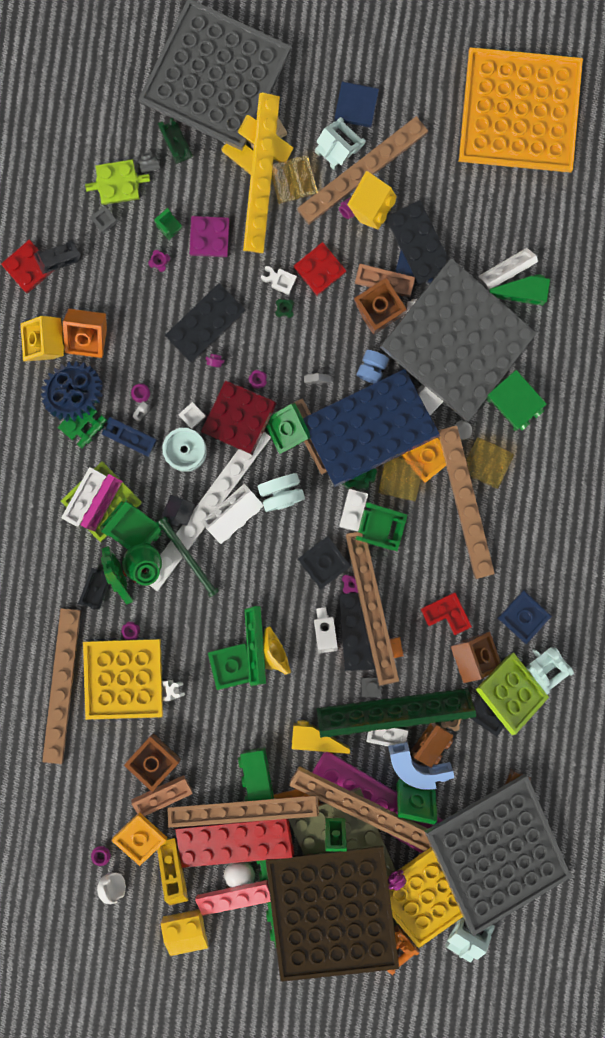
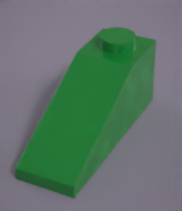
(526, 290)

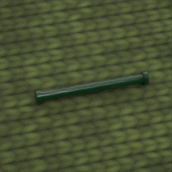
(187, 556)

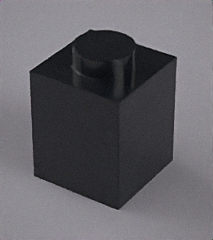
(178, 510)

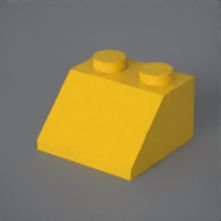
(372, 201)
(42, 339)
(184, 932)

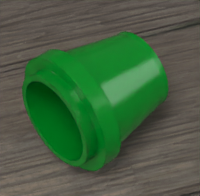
(141, 557)

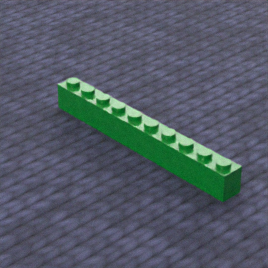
(259, 787)

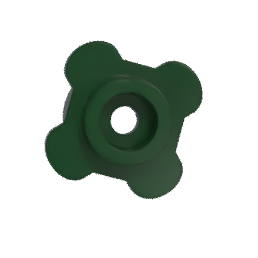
(284, 303)

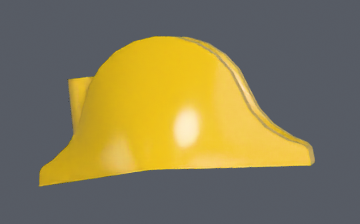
(274, 653)

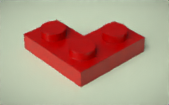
(449, 608)

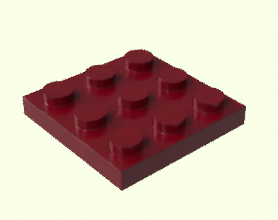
(238, 417)

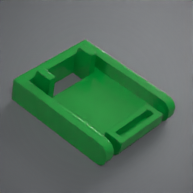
(377, 524)

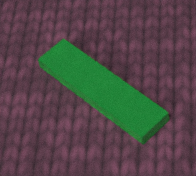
(255, 646)

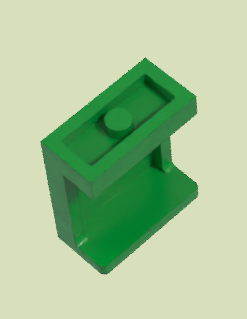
(517, 401)
(130, 526)

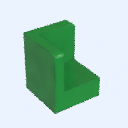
(168, 224)

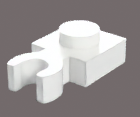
(281, 280)
(171, 690)

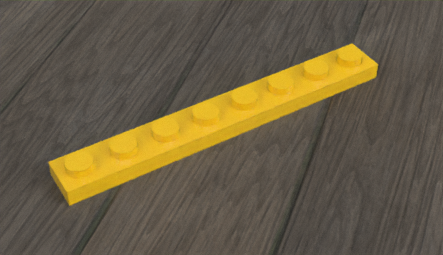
(261, 173)

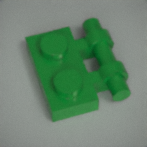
(74, 428)

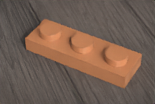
(369, 276)
(162, 796)

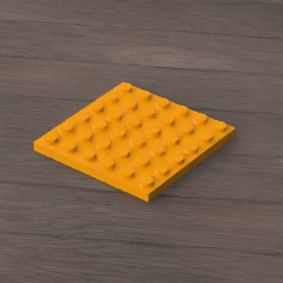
(520, 110)

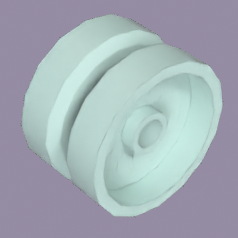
(175, 443)
(281, 492)

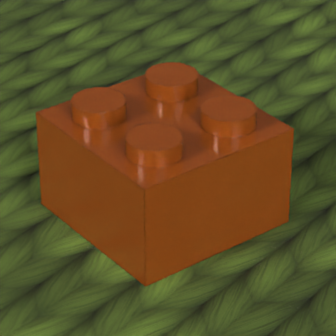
(152, 762)

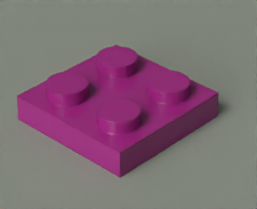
(209, 236)

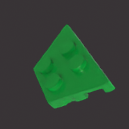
(114, 574)

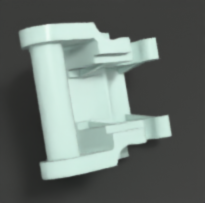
(334, 147)
(544, 664)
(467, 945)

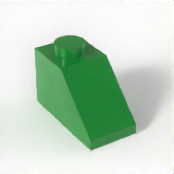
(335, 834)

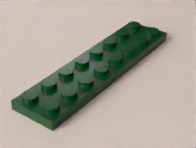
(395, 712)

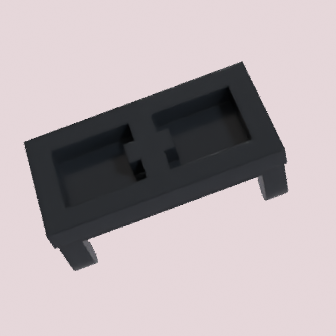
(57, 257)
(94, 589)

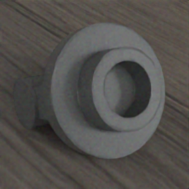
(148, 162)

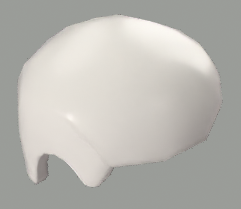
(239, 874)
(111, 888)

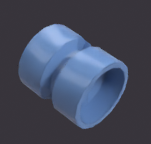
(372, 367)

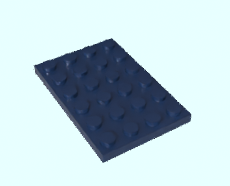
(370, 428)

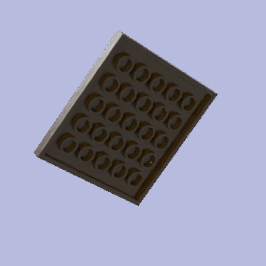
(332, 914)

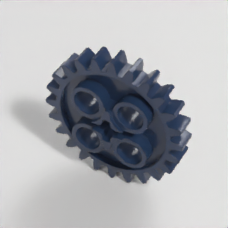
(71, 391)

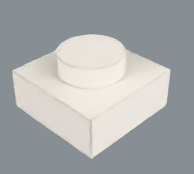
(192, 415)

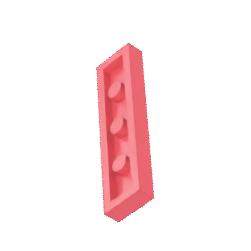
(233, 898)

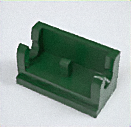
(175, 141)

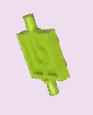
(117, 182)

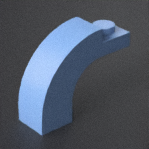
(415, 774)

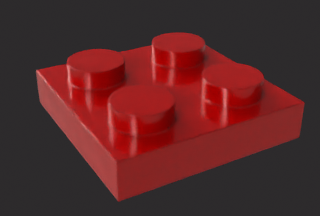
(24, 267)
(319, 269)

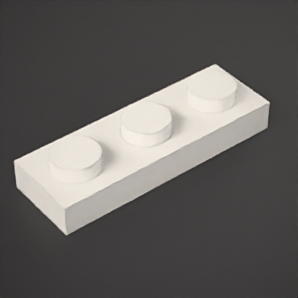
(508, 268)
(83, 497)

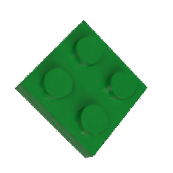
(287, 428)
(229, 666)
(416, 803)

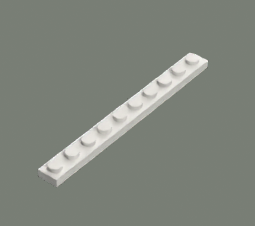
(212, 499)

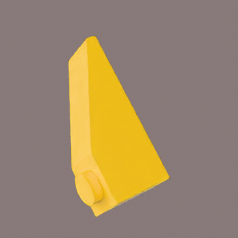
(308, 738)
(171, 873)

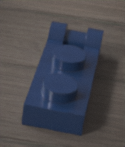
(129, 437)

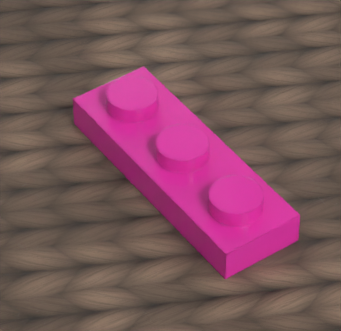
(101, 502)

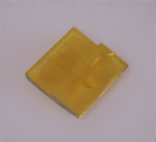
(293, 179)
(488, 462)
(401, 478)

